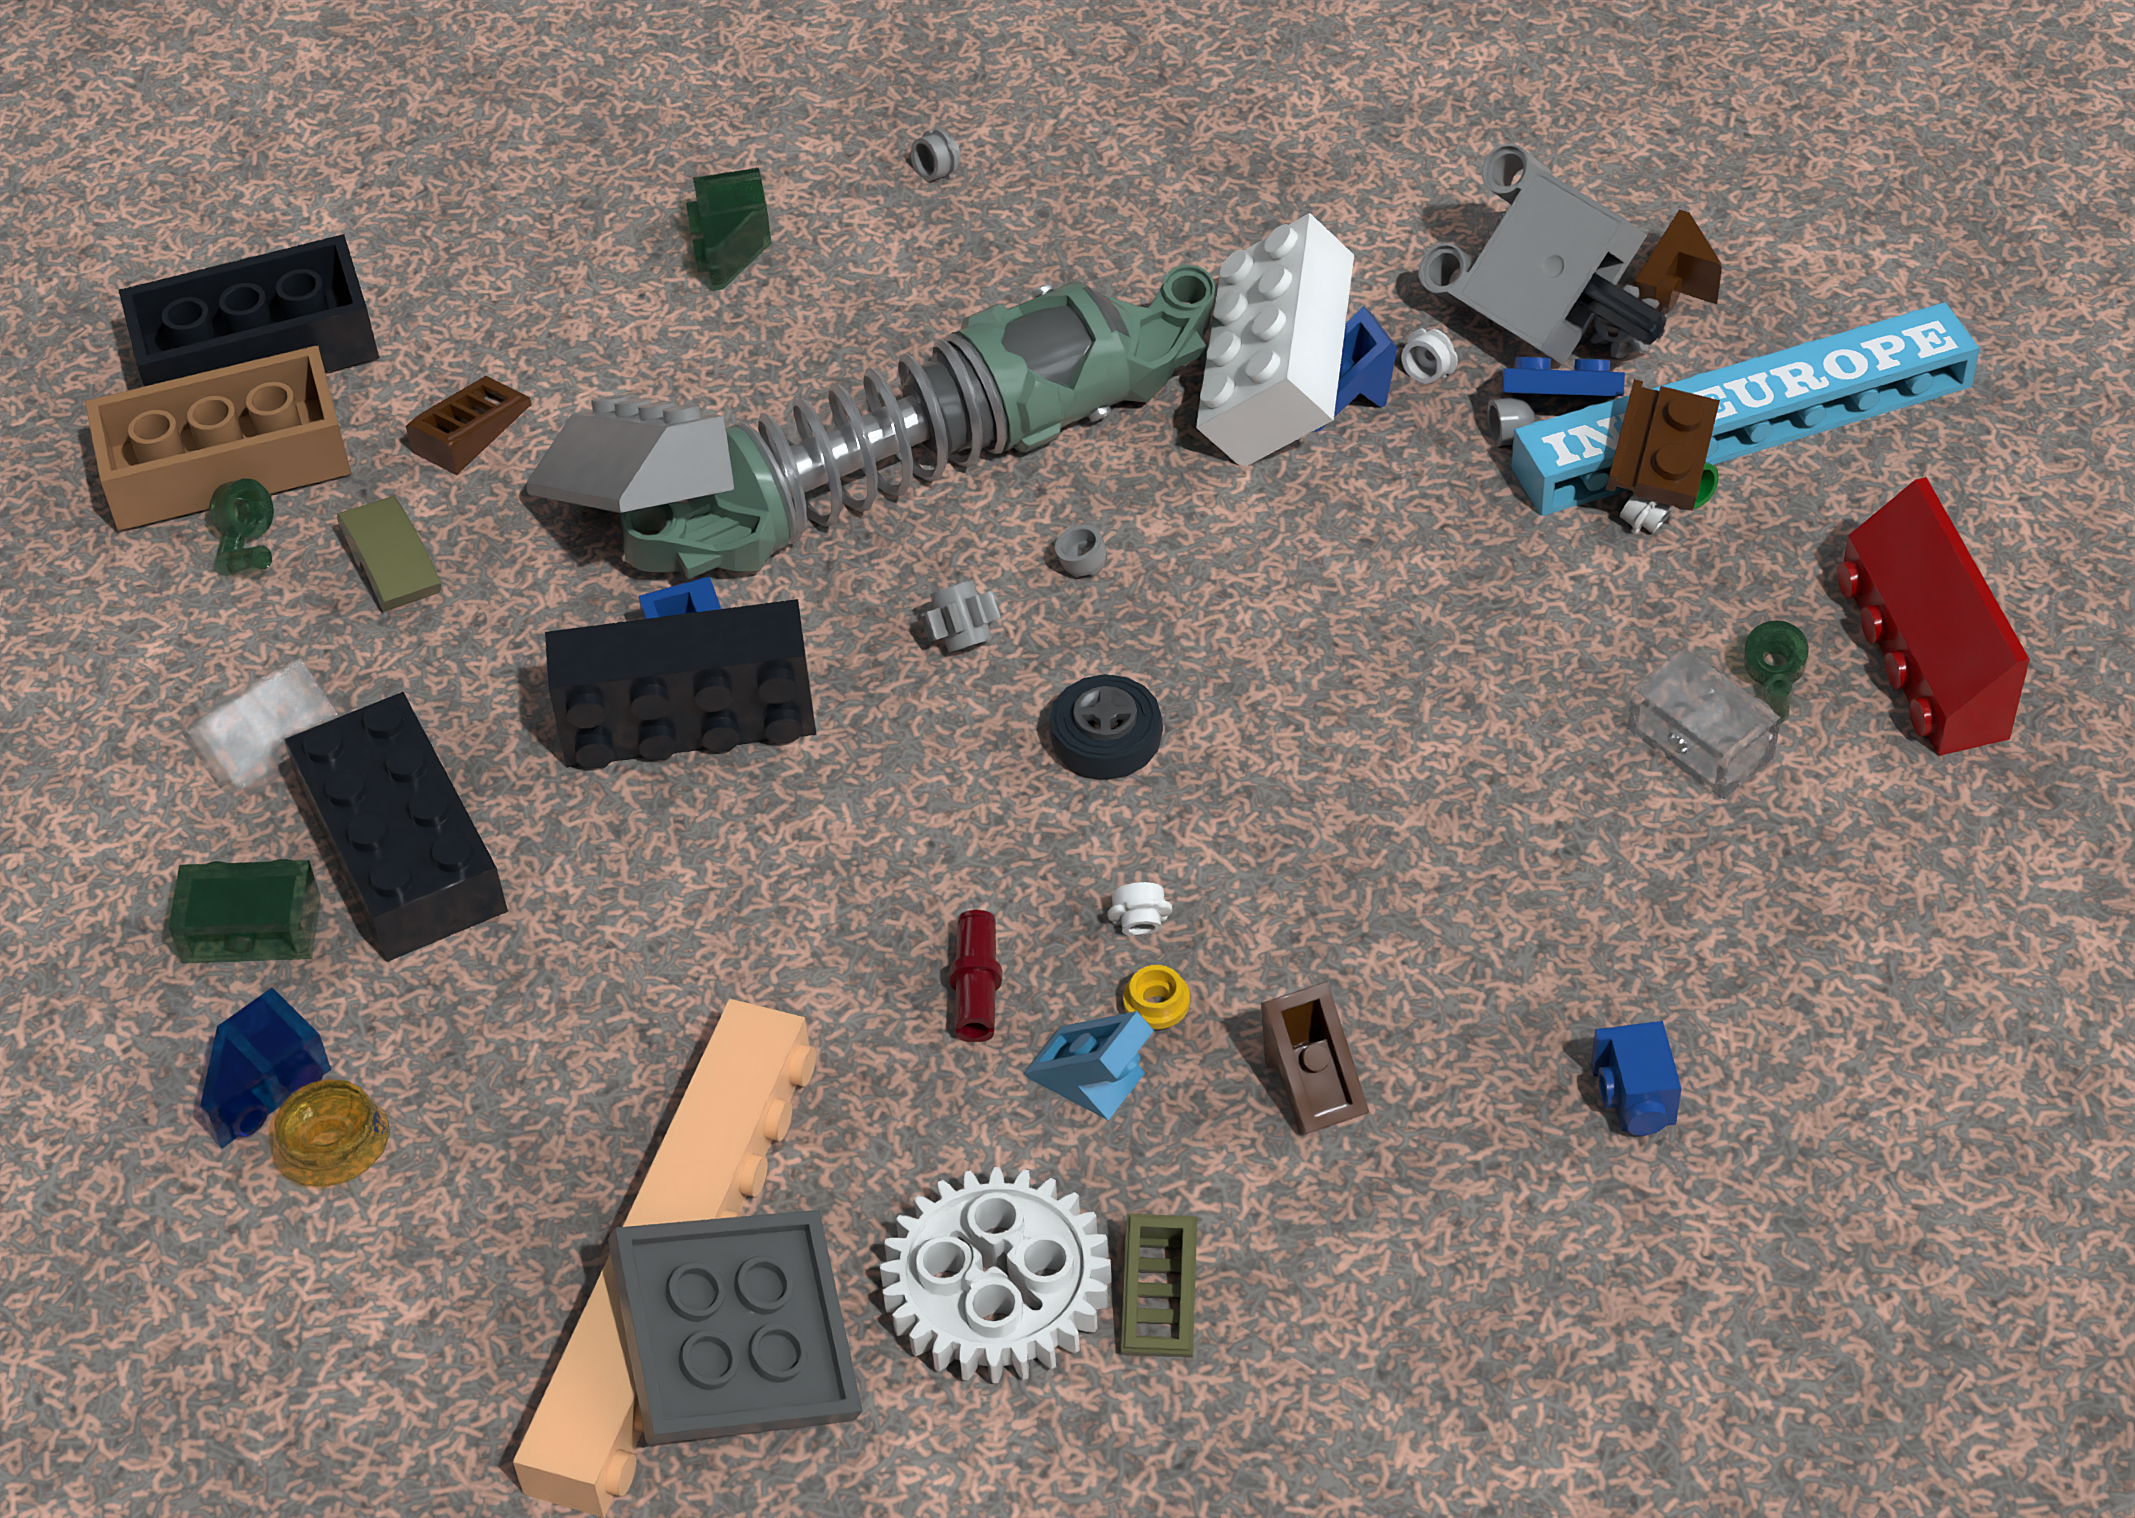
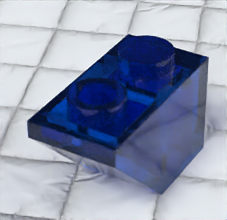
(257, 1064)

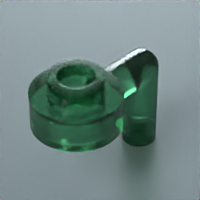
(253, 520)
(1781, 639)

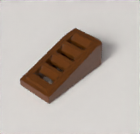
(454, 451)

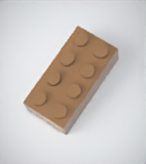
(180, 439)

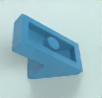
(1093, 1061)

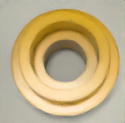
(1157, 981)

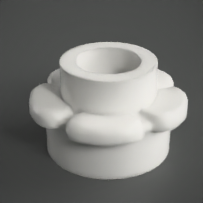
(1420, 362)
(1645, 514)
(1139, 908)

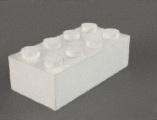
(1276, 341)

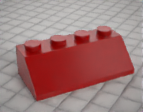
(1935, 622)

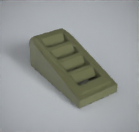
(1169, 1233)

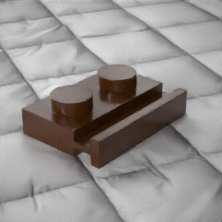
(1663, 445)

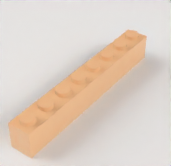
(704, 1170)

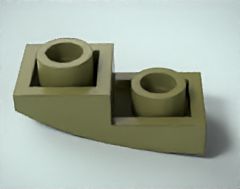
(390, 552)

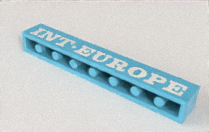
(1763, 401)

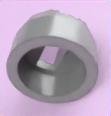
(1505, 416)
(1070, 553)

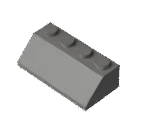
(635, 456)

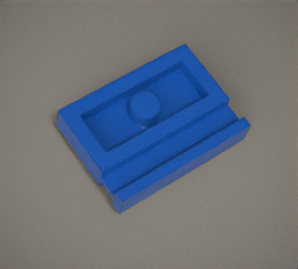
(1588, 378)

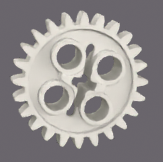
(950, 1310)

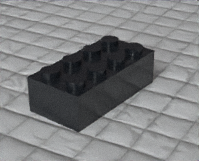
(251, 313)
(680, 684)
(396, 826)

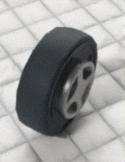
(1083, 721)

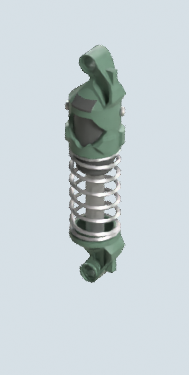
(989, 386)

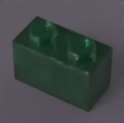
(245, 911)

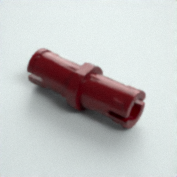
(975, 976)

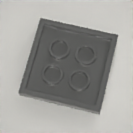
(733, 1326)

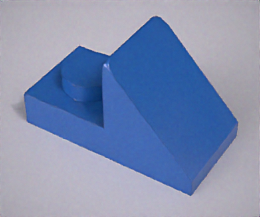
(1365, 361)

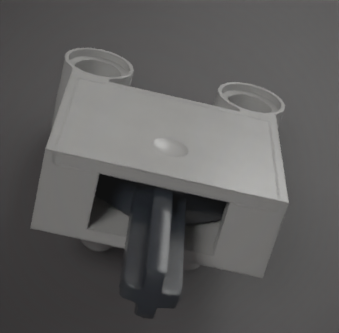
(1546, 262)

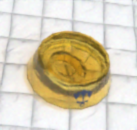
(335, 1156)

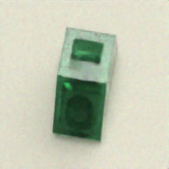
(732, 221)

